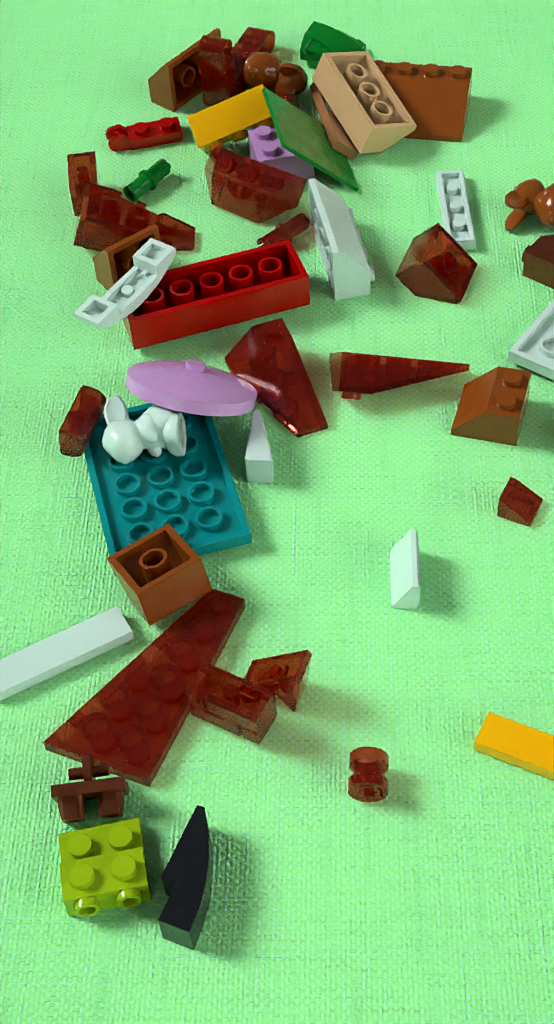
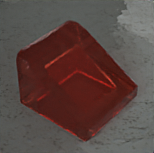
(518, 503)

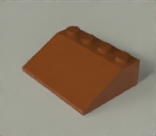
(433, 97)

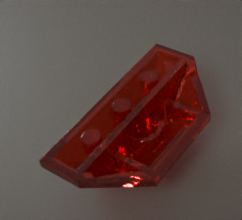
(250, 186)

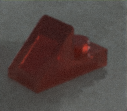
(283, 675)

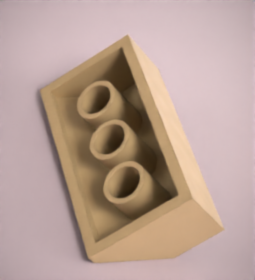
(362, 100)

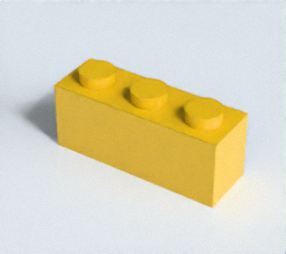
(230, 119)

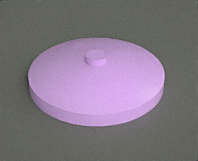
(191, 387)

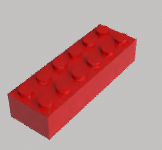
(220, 294)

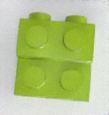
(103, 868)

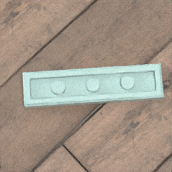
(455, 207)
(63, 651)

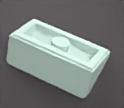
(405, 572)

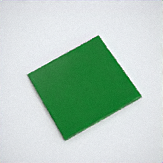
(308, 139)

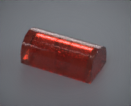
(81, 421)

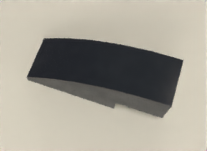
(188, 883)

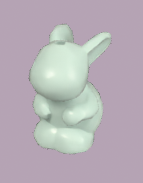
(154, 430)

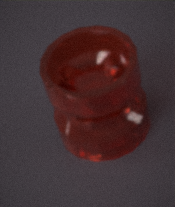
(368, 776)

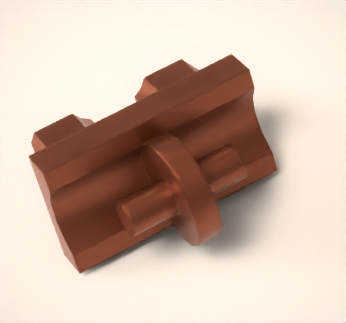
(108, 791)

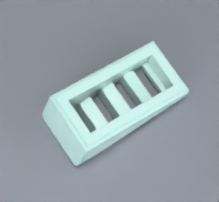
(258, 454)

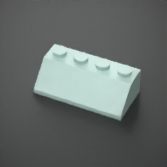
(339, 243)

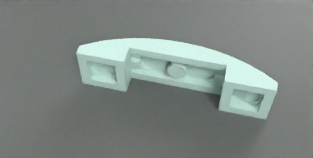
(132, 289)

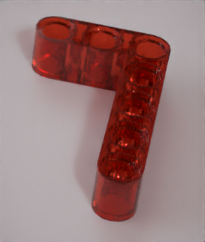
(224, 65)

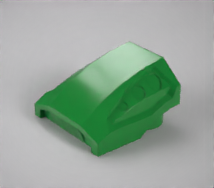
(326, 39)

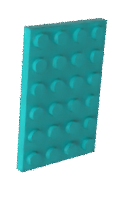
(185, 491)

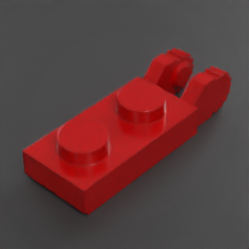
(144, 134)

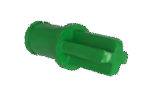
(147, 180)

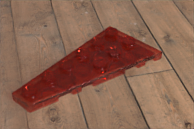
(147, 702)

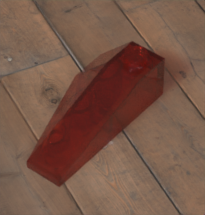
(109, 218)
(273, 366)
(370, 374)

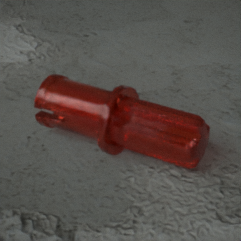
(286, 231)

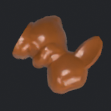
(268, 70)
(530, 199)

